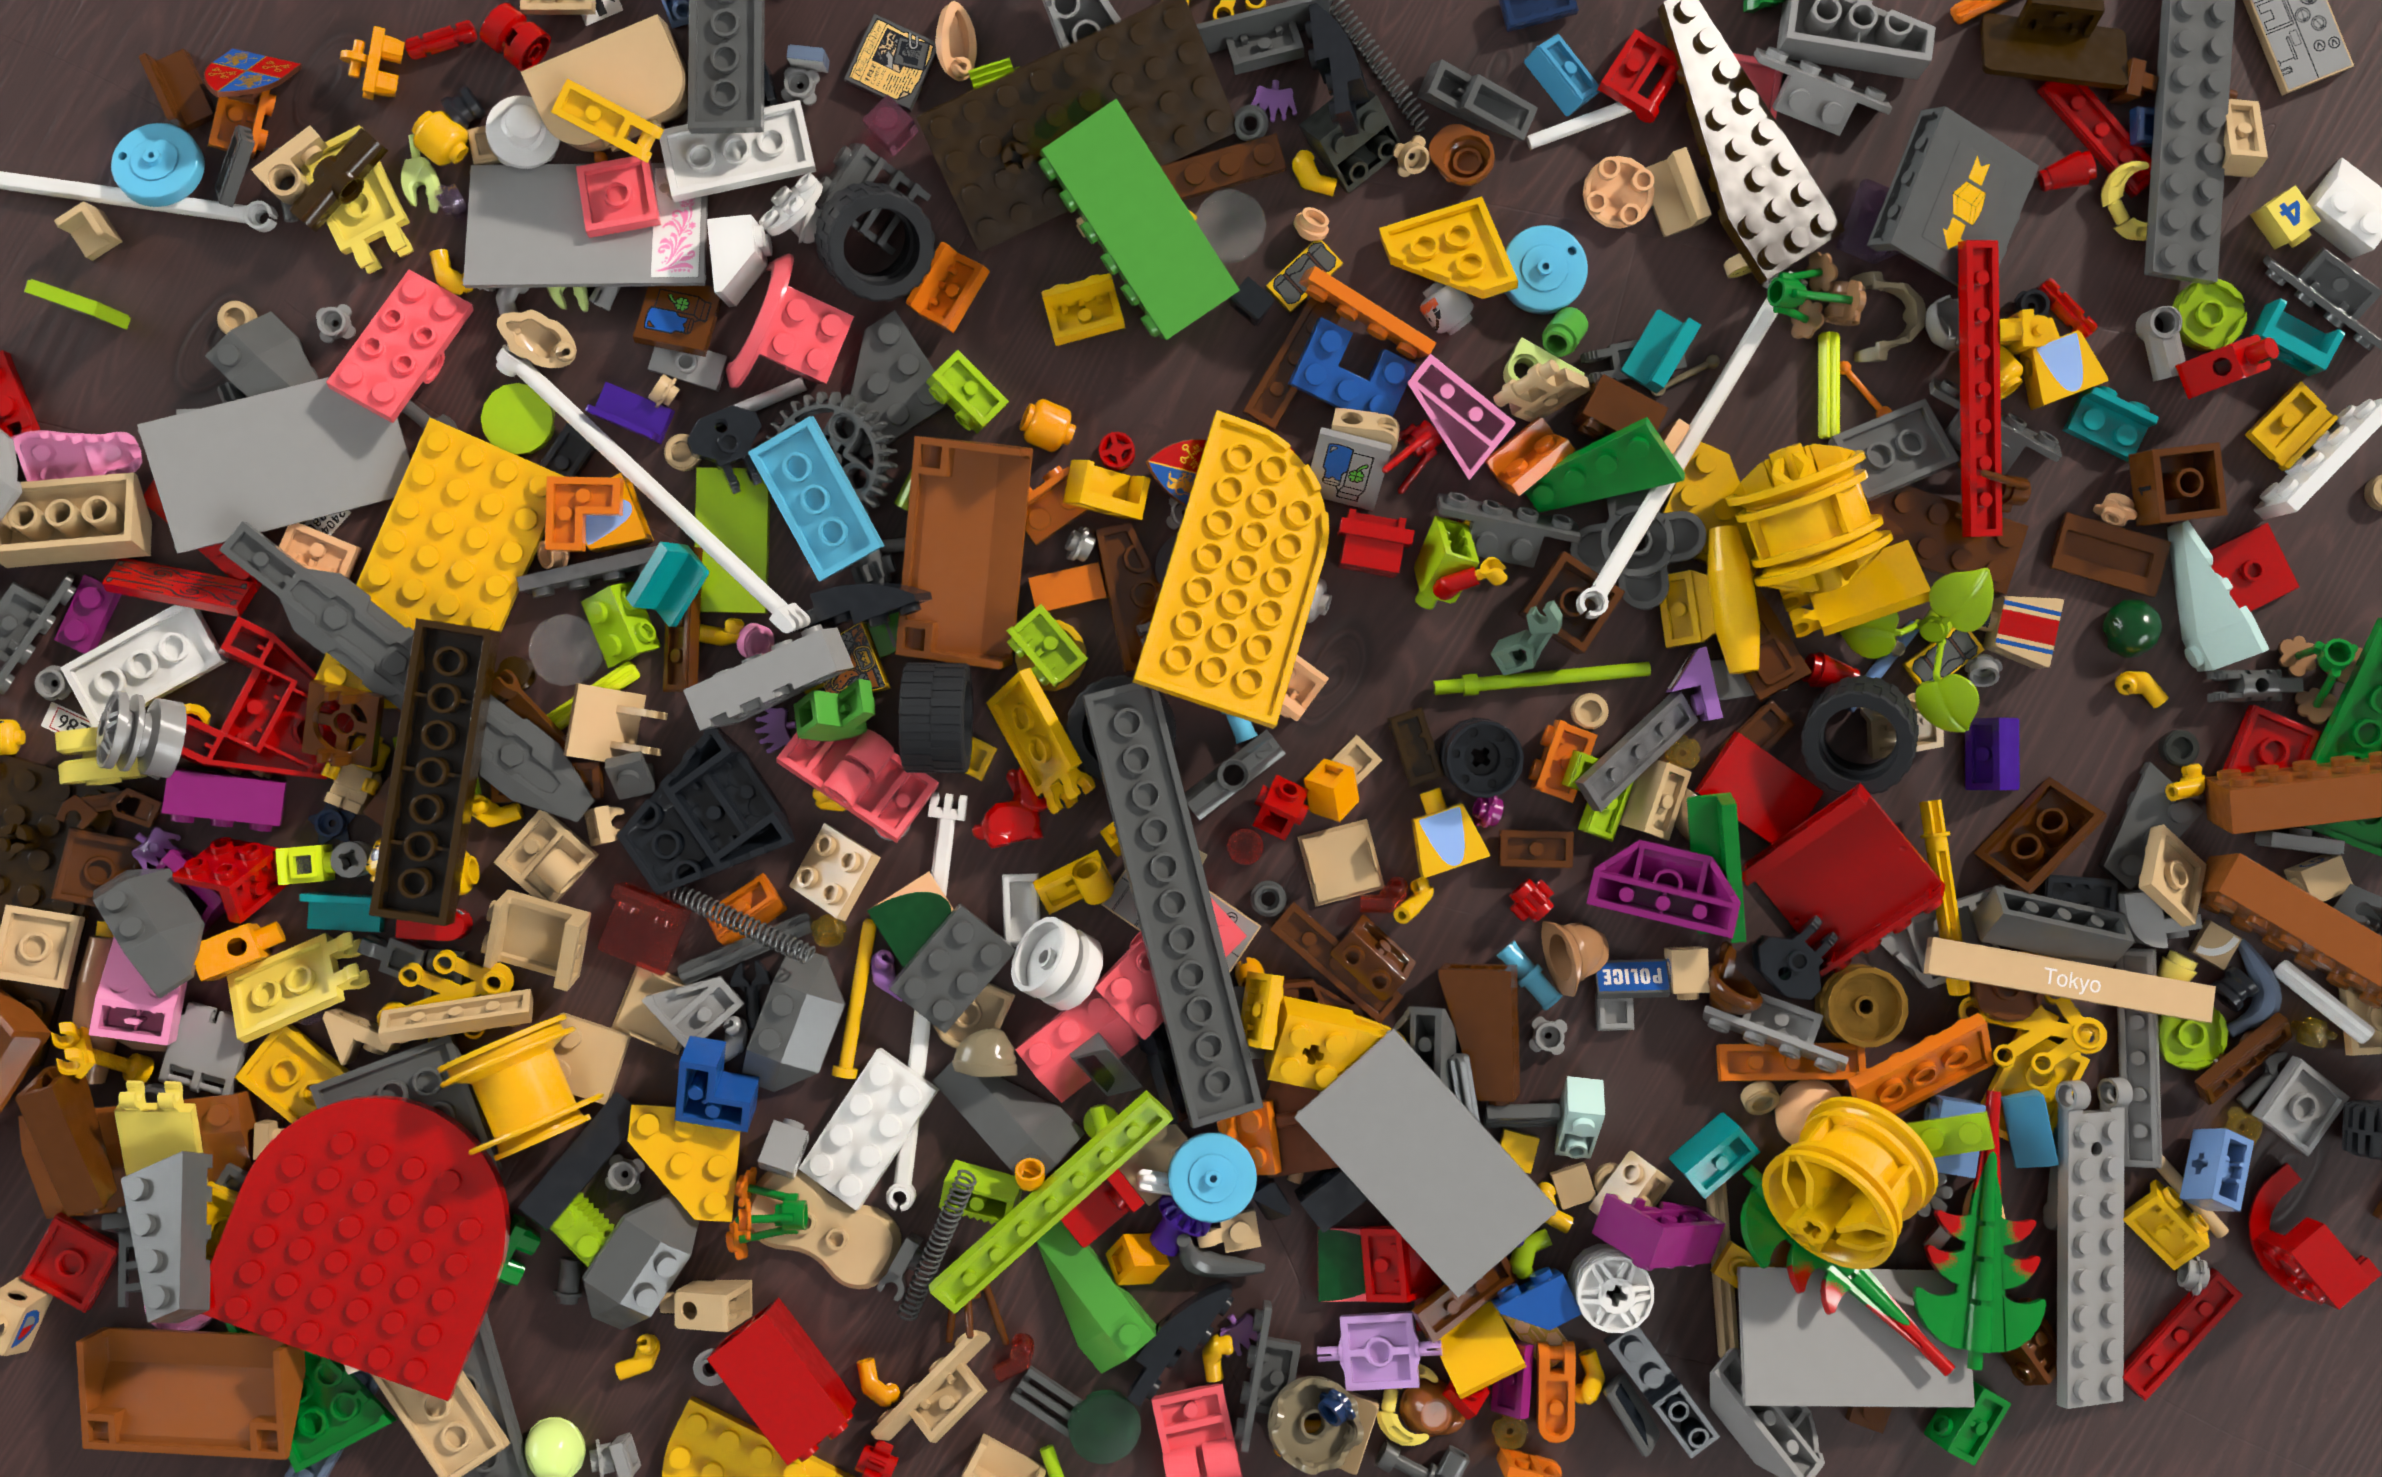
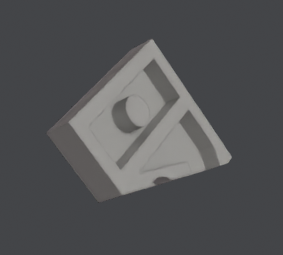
(694, 1007)

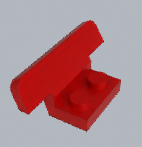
(1394, 1268)

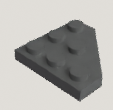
(892, 381)

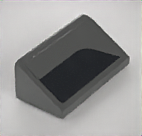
(1105, 1066)
(1631, 1413)

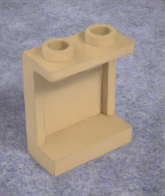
(537, 936)

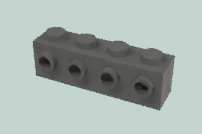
(2052, 927)

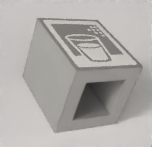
(784, 1148)

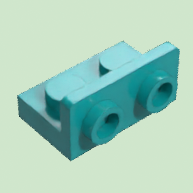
(2109, 421)

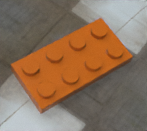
(1926, 1067)

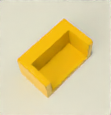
(1106, 490)

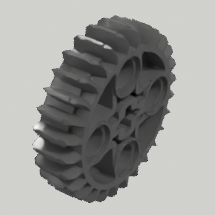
(847, 448)

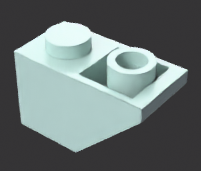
(1581, 1117)

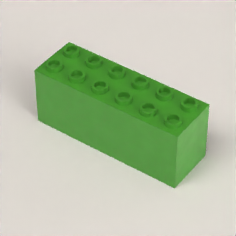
(1137, 221)

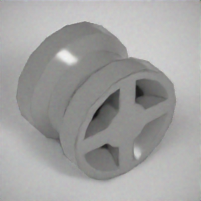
(358, 859)

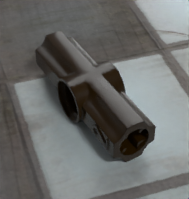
(338, 180)

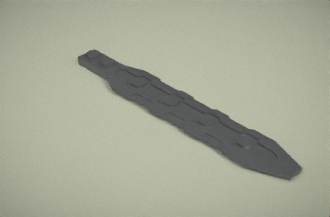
(377, 649)

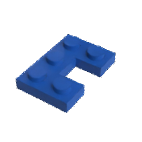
(1322, 378)

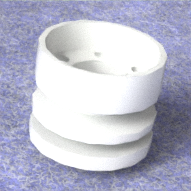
(1600, 1270)

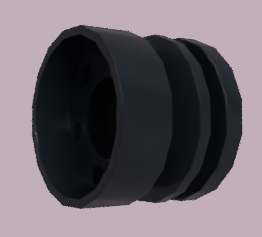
(1501, 752)

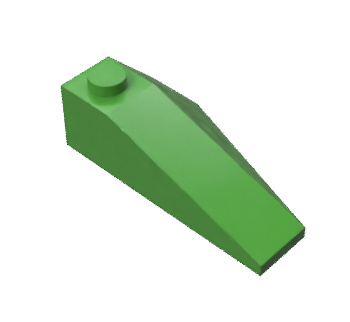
(1101, 1314)

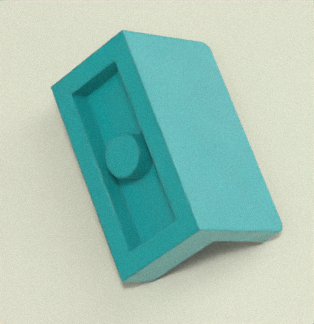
(1659, 350)
(669, 582)
(341, 912)
(1714, 1154)

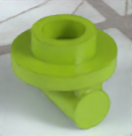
(1097, 1118)

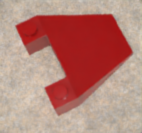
(268, 715)

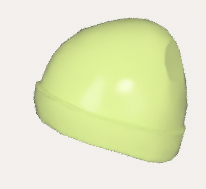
(555, 1448)

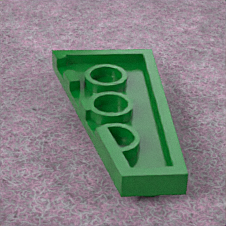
(1607, 468)

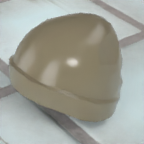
(986, 1055)

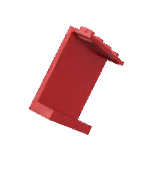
(1851, 873)

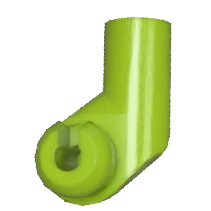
(1523, 1257)

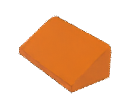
(757, 900)

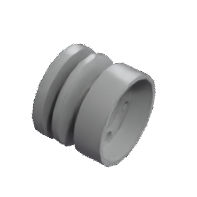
(130, 732)

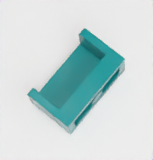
(2297, 341)

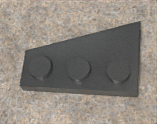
(2145, 809)

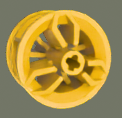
(1809, 518)
(1850, 1182)

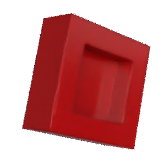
(1469, 1405)

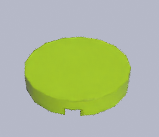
(2210, 315)
(517, 419)
(2192, 1043)

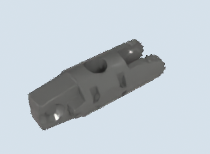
(2253, 685)

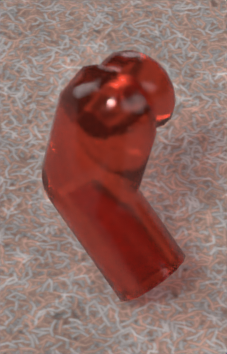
(1388, 899)
(1019, 1360)

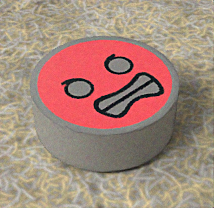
(1937, 1237)

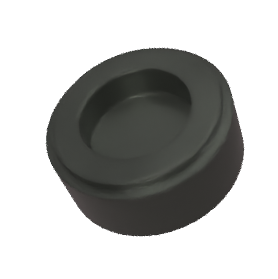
(2178, 748)

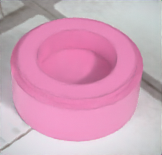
(755, 640)

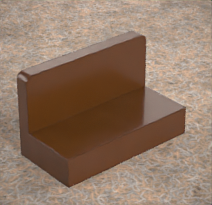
(179, 89)

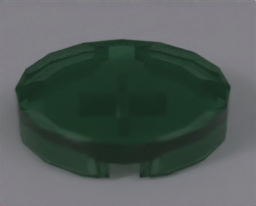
(1104, 1427)

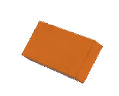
(1068, 587)

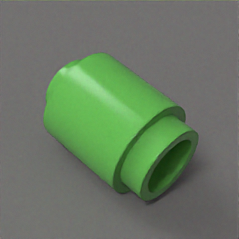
(1564, 331)

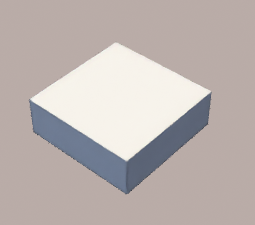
(808, 58)

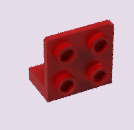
(240, 872)
(1102, 1209)

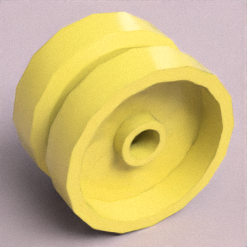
(87, 770)

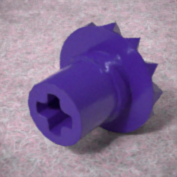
(1173, 1224)

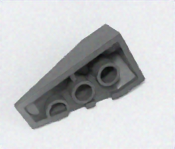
(1011, 1118)

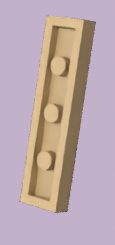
(456, 1016)

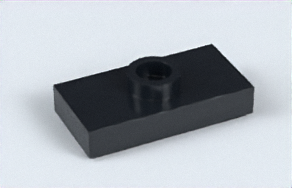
(2082, 890)

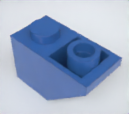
(1540, 1302)

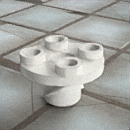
(519, 135)
(795, 209)

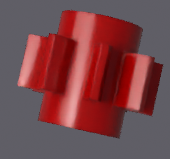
(1531, 900)
(877, 1460)

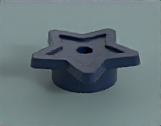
(322, 824)

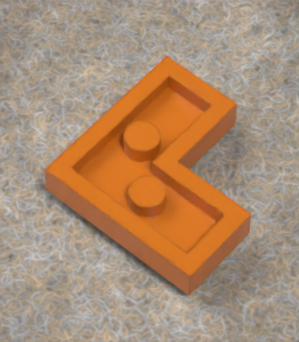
(569, 503)

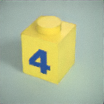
(2286, 219)

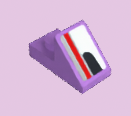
(1698, 673)

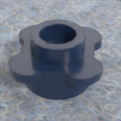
(1335, 1407)

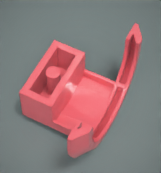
(792, 331)

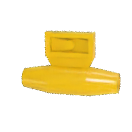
(1716, 603)

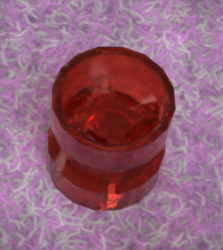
(1240, 846)

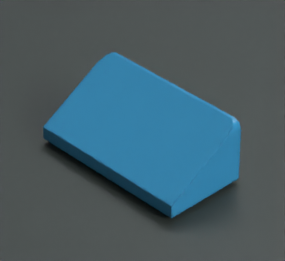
(1562, 75)
(2029, 1129)

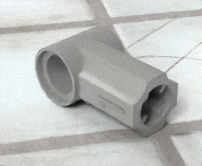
(2164, 347)

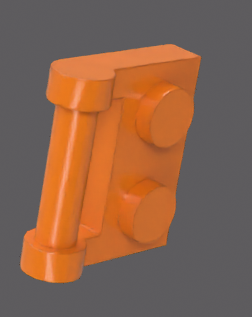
(1523, 1464)

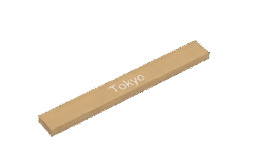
(2069, 979)

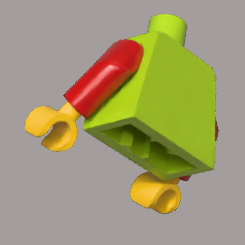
(1450, 563)

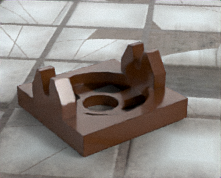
(369, 702)

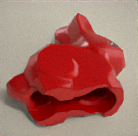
(1015, 818)

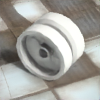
(1057, 963)

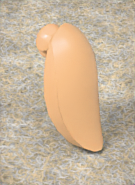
(956, 41)

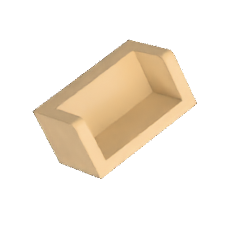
(998, 1460)

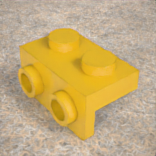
(1083, 309)

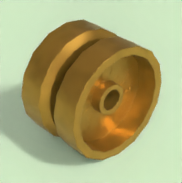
(1882, 1010)

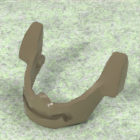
(1913, 315)

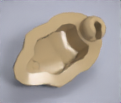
(537, 338)

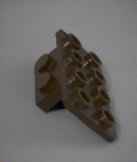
(2055, 44)

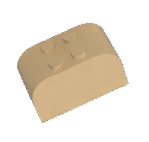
(629, 67)

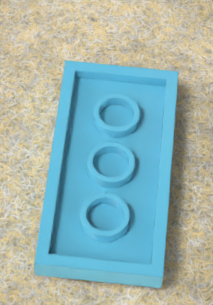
(816, 498)

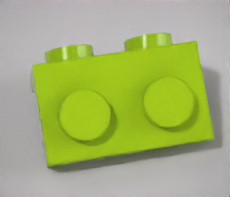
(966, 392)
(618, 626)
(1047, 647)

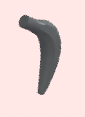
(1212, 1264)

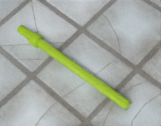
(1471, 684)

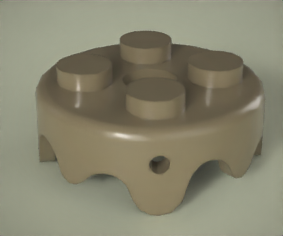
(1316, 1450)

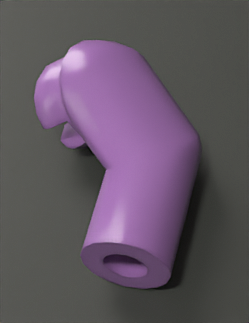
(883, 971)

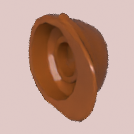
(1462, 154)
(1428, 1410)

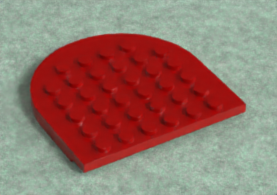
(368, 1241)

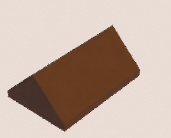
(2039, 836)

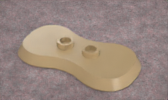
(846, 1242)

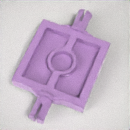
(1379, 1351)

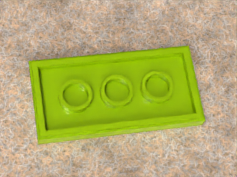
(743, 527)

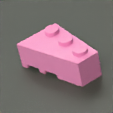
(1460, 414)

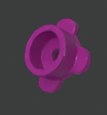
(1487, 811)

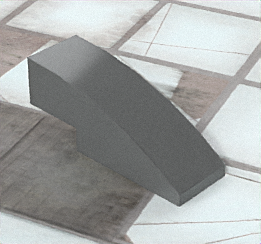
(1477, 100)

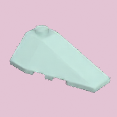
(2209, 619)

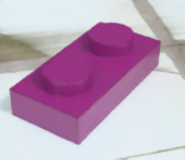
(87, 615)
(1513, 1393)

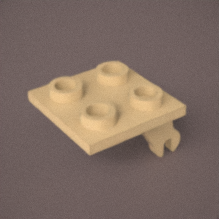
(606, 723)

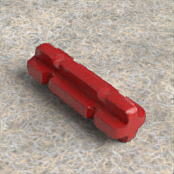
(441, 39)
(2067, 308)

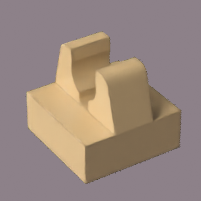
(600, 825)

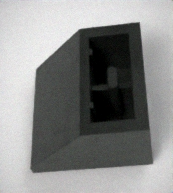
(1356, 156)

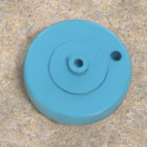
(157, 164)
(1548, 269)
(1212, 1177)

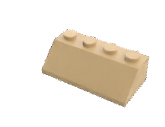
(76, 521)

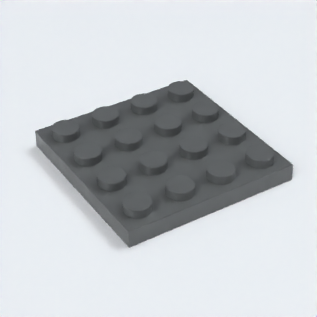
(415, 1077)

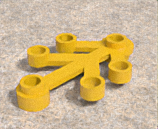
(450, 990)
(2042, 1026)

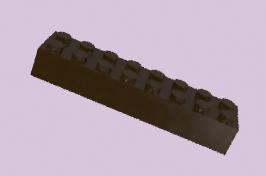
(434, 773)

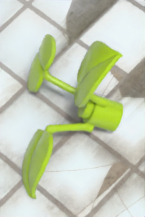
(1955, 601)

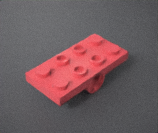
(401, 346)
(862, 778)
(1130, 983)
(1196, 1432)

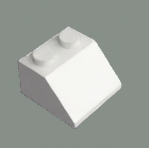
(2348, 210)
(737, 255)

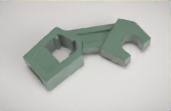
(1541, 628)

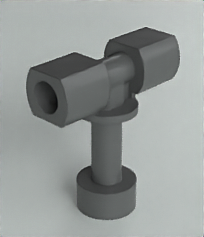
(1451, 1465)

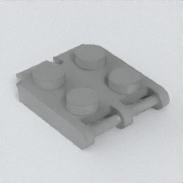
(205, 1051)

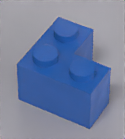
(709, 1093)

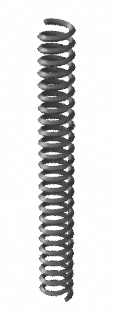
(1376, 65)
(739, 923)
(919, 1304)

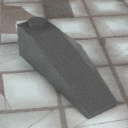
(262, 356)

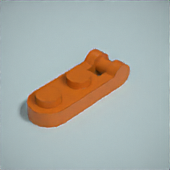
(1555, 1391)

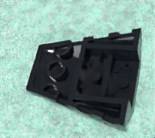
(705, 817)

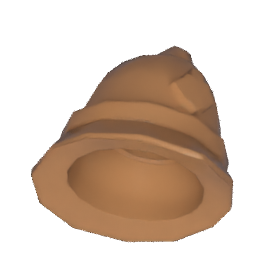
(1572, 953)

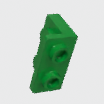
(1968, 1429)

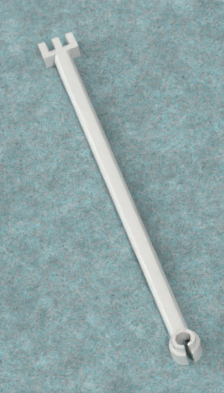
(115, 196)
(1687, 447)
(784, 616)
(921, 1026)

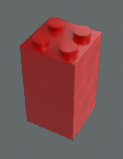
(784, 1382)

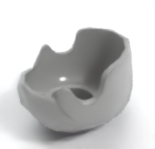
(1943, 323)

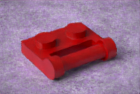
(1631, 71)

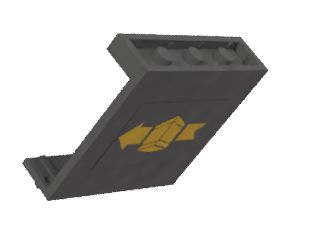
(1949, 190)

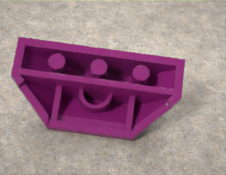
(1667, 888)

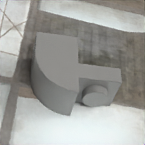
(2148, 921)

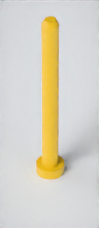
(859, 985)

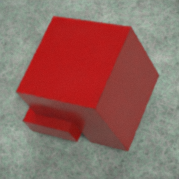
(1373, 543)

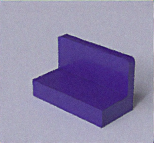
(632, 412)
(1992, 754)

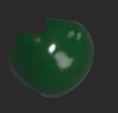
(2132, 628)

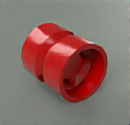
(511, 34)

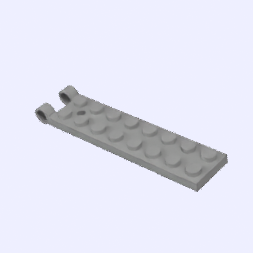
(2090, 1243)

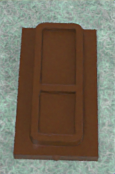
(2109, 554)
(1778, 659)

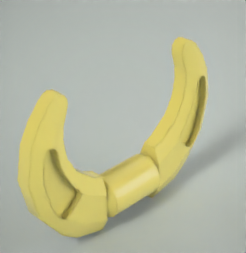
(2112, 192)
(1390, 1422)

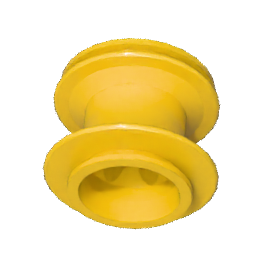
(520, 1087)

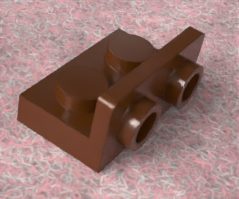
(1373, 958)
(2037, 1358)

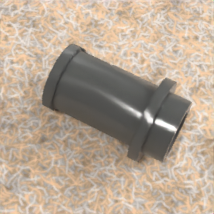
(568, 1281)

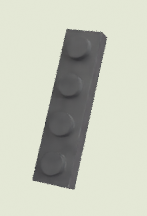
(578, 575)
(1636, 751)

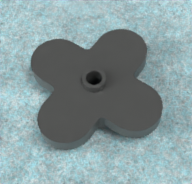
(1668, 540)

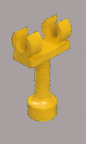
(83, 1057)

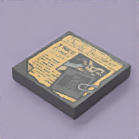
(892, 62)

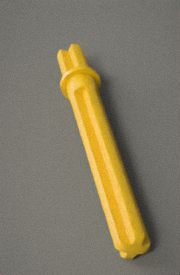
(1939, 860)

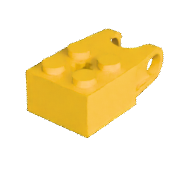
(1318, 1043)

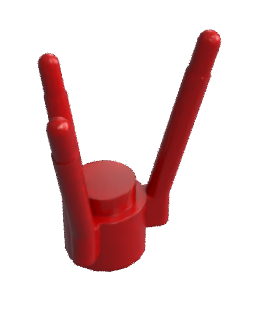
(1421, 441)

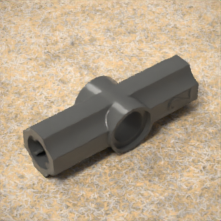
(1252, 759)

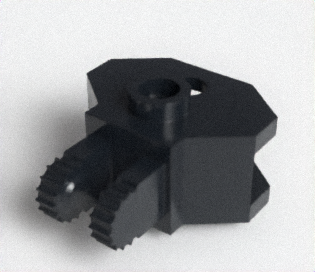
(728, 446)
(1796, 957)

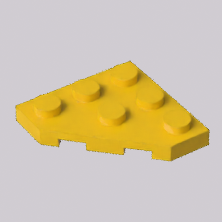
(1453, 248)
(1704, 492)
(689, 1159)

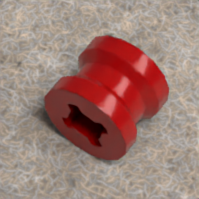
(1115, 445)

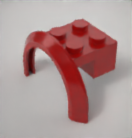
(2309, 1257)

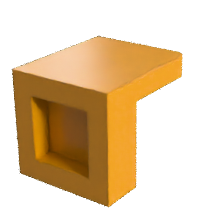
(1331, 790)
(1136, 1260)

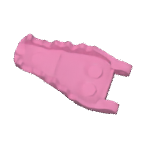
(70, 455)

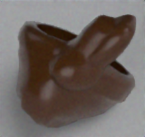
(1729, 988)

